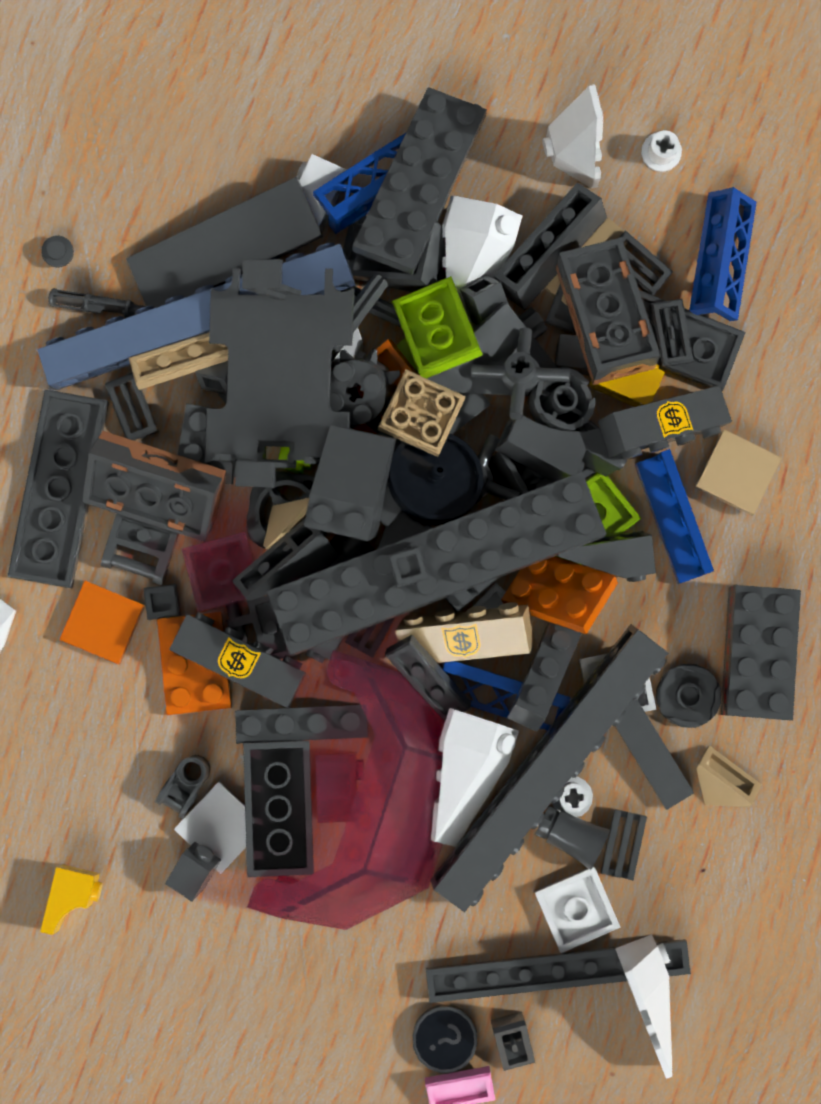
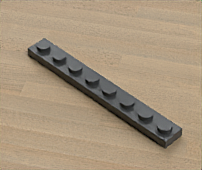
(540, 973)

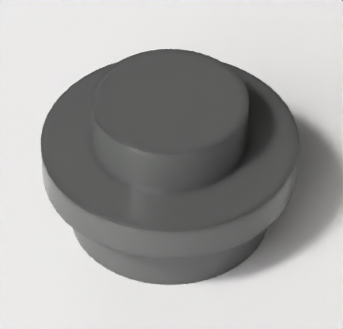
(57, 251)

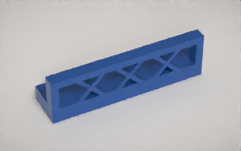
(360, 202)
(719, 249)
(674, 517)
(496, 681)

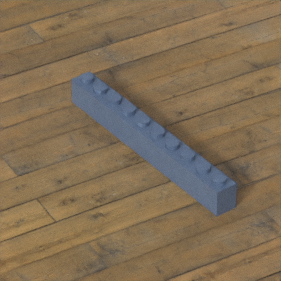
(110, 346)

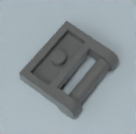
(142, 538)

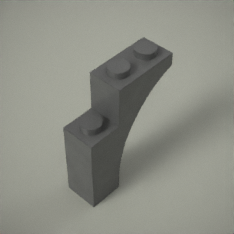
(554, 451)

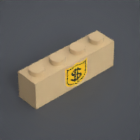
(471, 633)

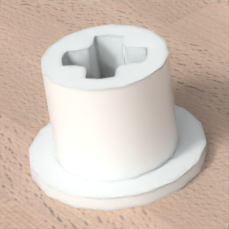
(661, 151)
(576, 797)

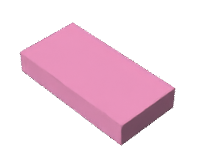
(461, 1087)

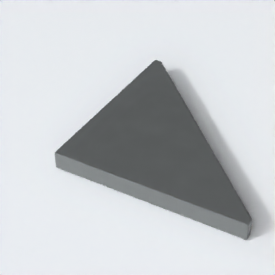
(497, 340)

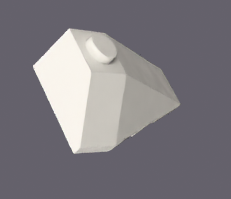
(575, 138)
(476, 240)
(471, 765)
(649, 982)

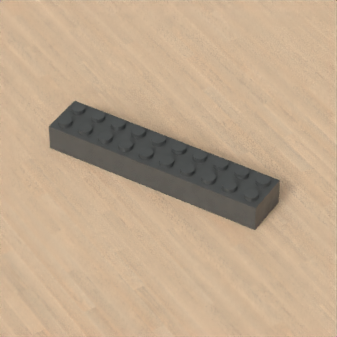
(456, 558)

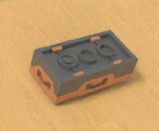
(607, 311)
(153, 486)

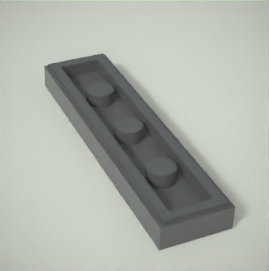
(653, 756)

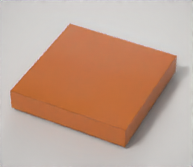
(102, 622)

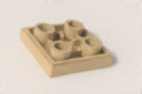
(421, 413)
(738, 472)

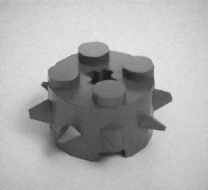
(375, 382)

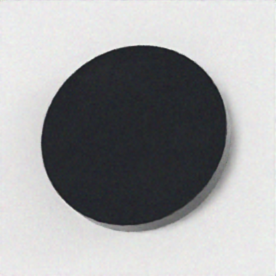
(433, 486)

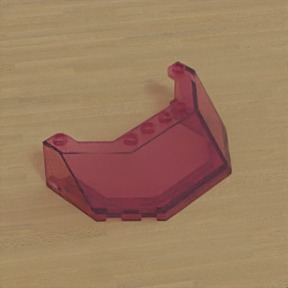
(387, 836)

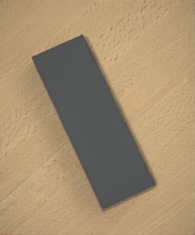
(427, 676)

